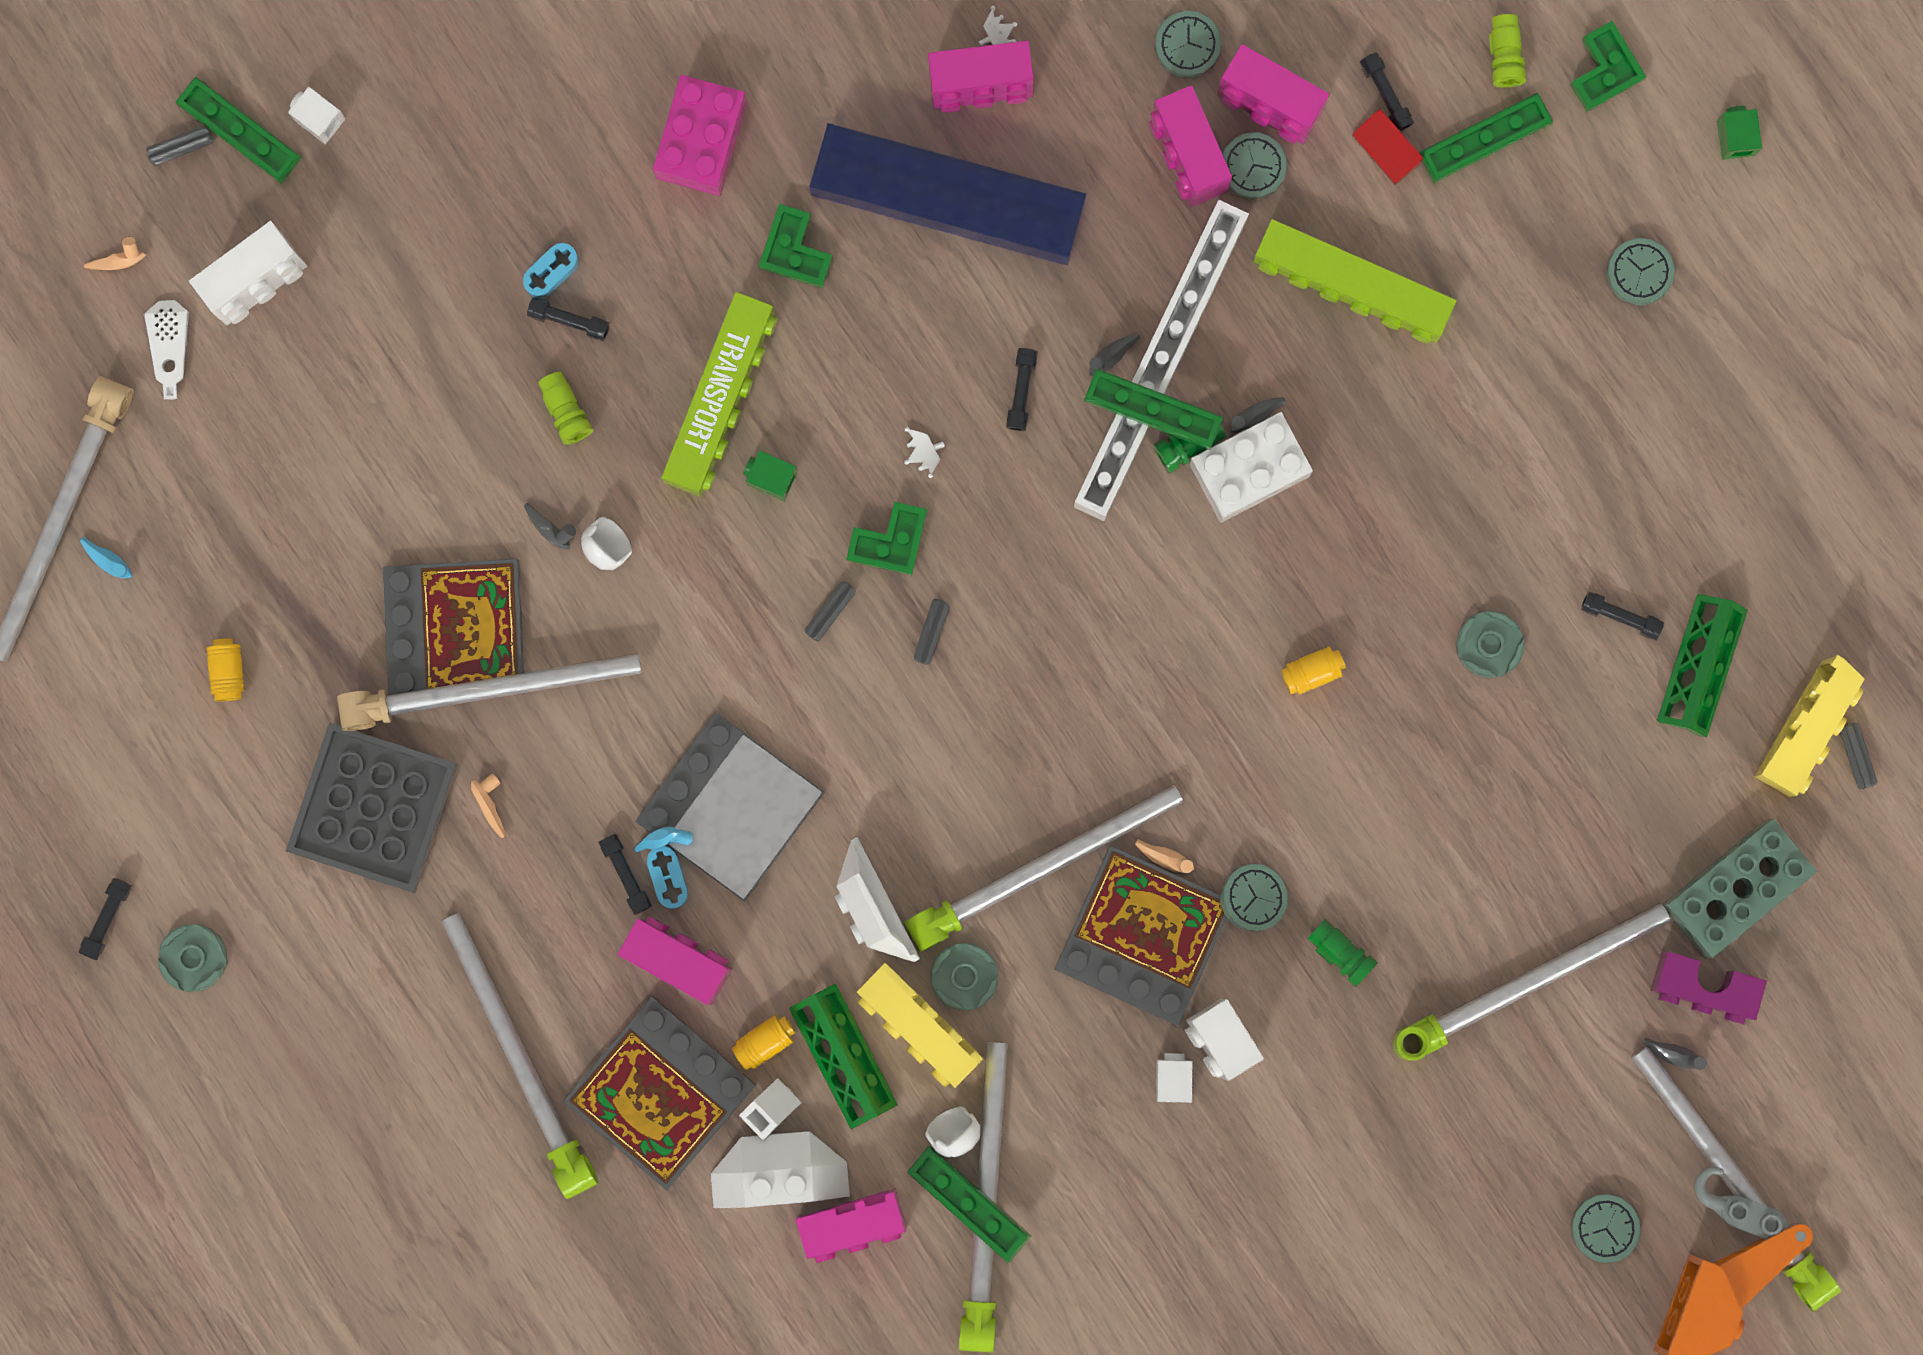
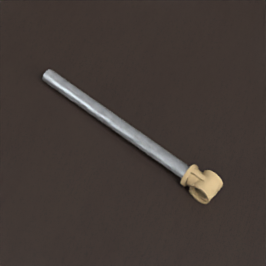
(107, 402)
(361, 709)

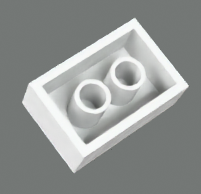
(248, 274)
(1250, 467)
(1223, 1040)

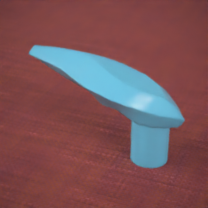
(106, 560)
(664, 836)

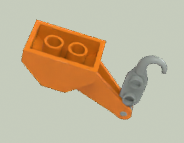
(1711, 1295)

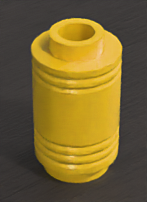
(225, 670)
(1313, 670)
(764, 1042)

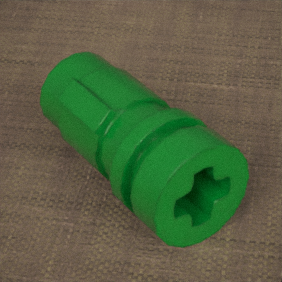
(1178, 451)
(1339, 950)

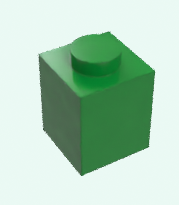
(1739, 133)
(770, 475)

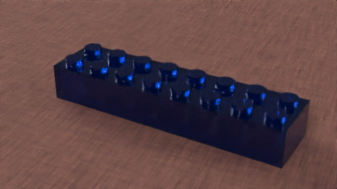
(947, 194)

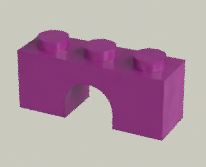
(1678, 980)

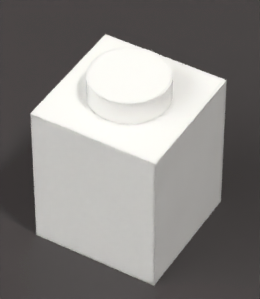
(316, 114)
(1174, 1078)
(770, 1109)

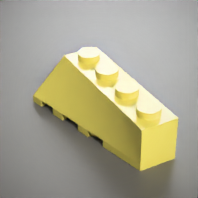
(1811, 726)
(919, 1025)

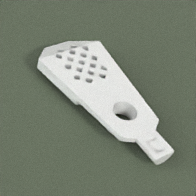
(167, 349)

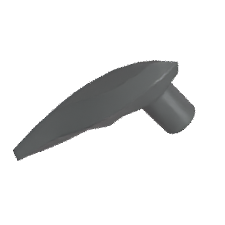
(1112, 353)
(1255, 414)
(546, 528)
(1676, 1055)

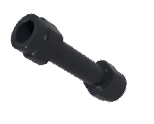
(1373, 67)
(541, 310)
(1025, 362)
(1649, 627)
(612, 848)
(92, 945)

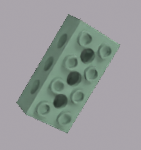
(1761, 894)

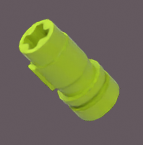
(1506, 49)
(565, 409)

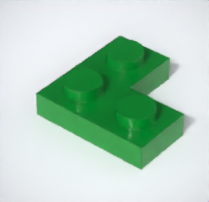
(1615, 70)
(787, 255)
(893, 550)

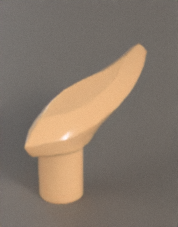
(120, 260)
(485, 803)
(1165, 857)

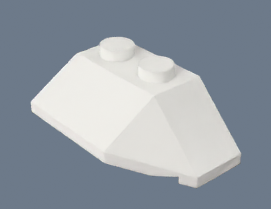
(870, 906)
(779, 1171)

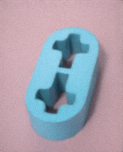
(546, 264)
(659, 879)

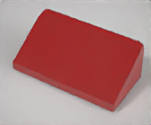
(1387, 146)

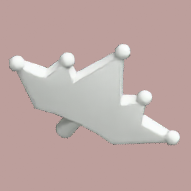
(997, 32)
(924, 451)

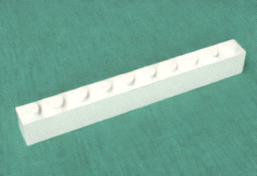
(1163, 355)

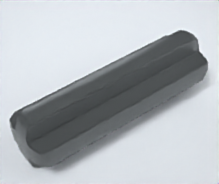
(179, 145)
(830, 611)
(931, 632)
(1858, 756)

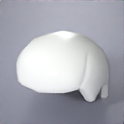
(605, 544)
(953, 1132)

